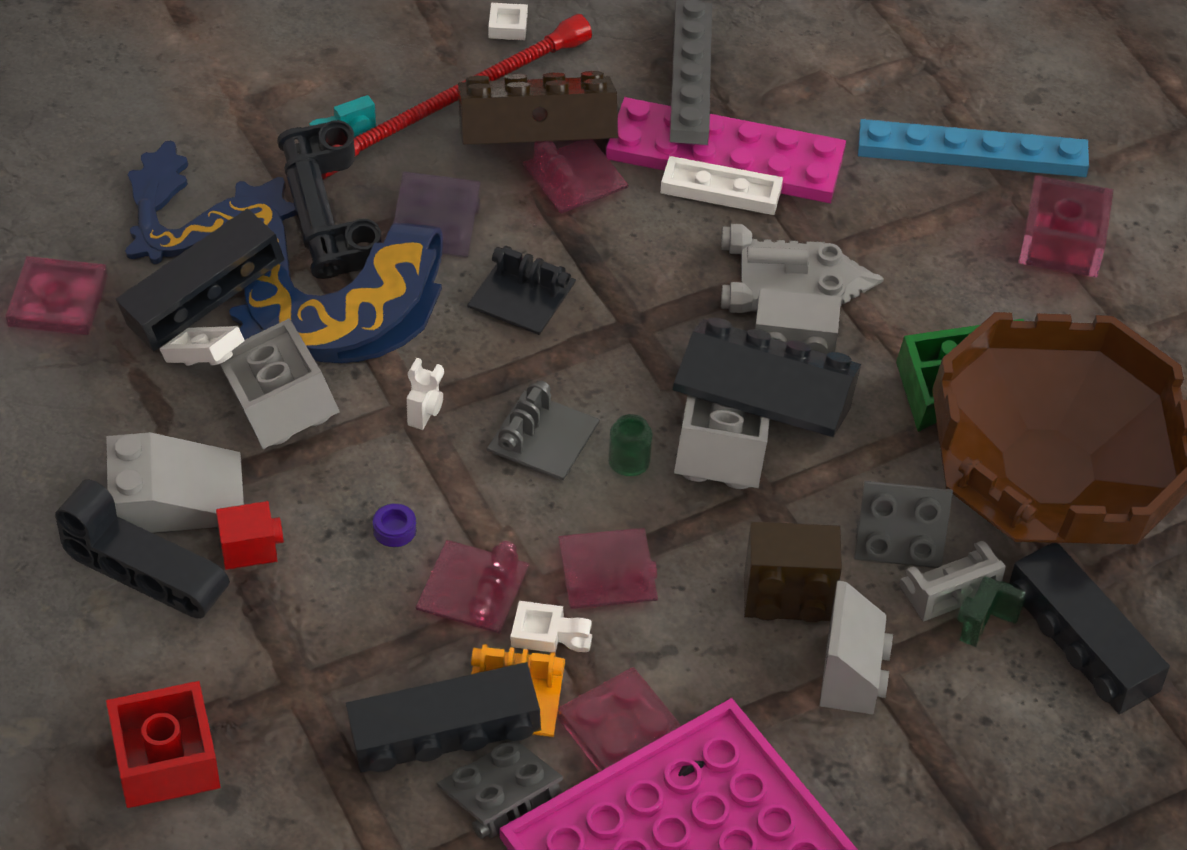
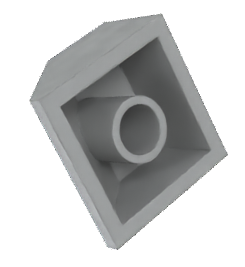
(855, 653)

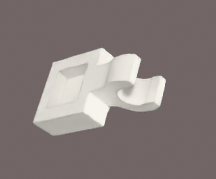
(424, 395)
(544, 625)

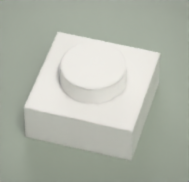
(508, 21)

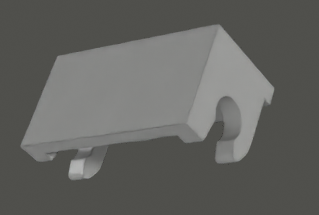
(948, 585)

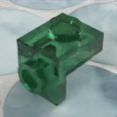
(990, 599)

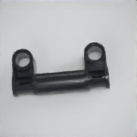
(311, 199)

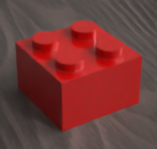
(163, 744)

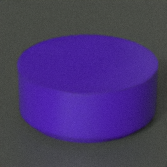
(394, 525)

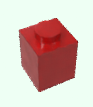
(248, 535)

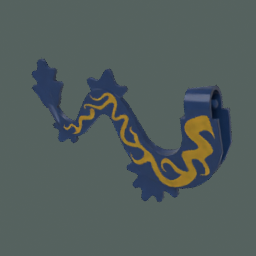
(358, 323)

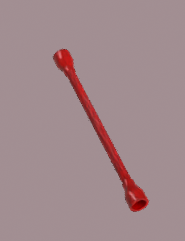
(568, 34)

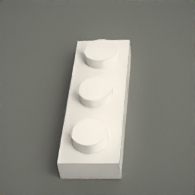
(721, 185)

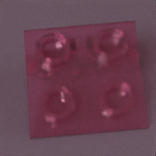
(573, 173)
(608, 568)
(474, 585)

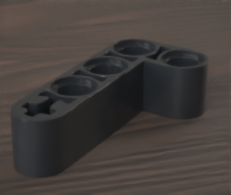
(135, 556)

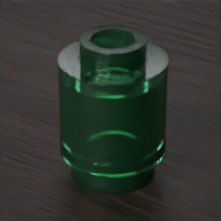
(630, 445)

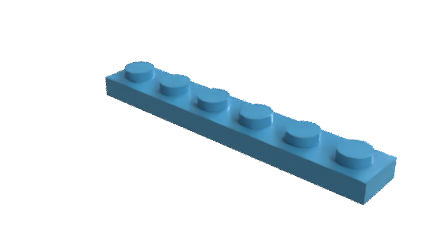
(973, 148)

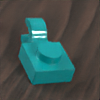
(357, 113)

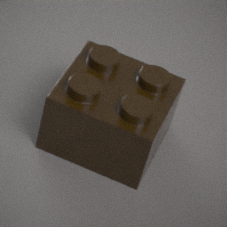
(792, 571)

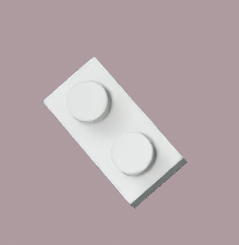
(202, 345)

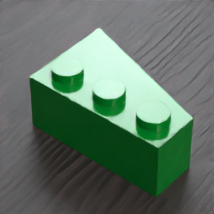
(919, 365)

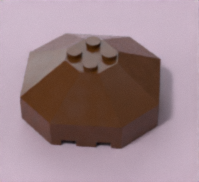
(1062, 429)

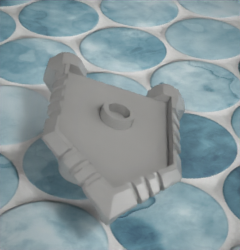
(790, 267)

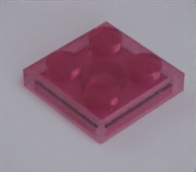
(57, 295)
(616, 719)

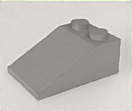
(278, 384)
(721, 444)
(171, 481)

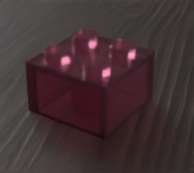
(1066, 226)

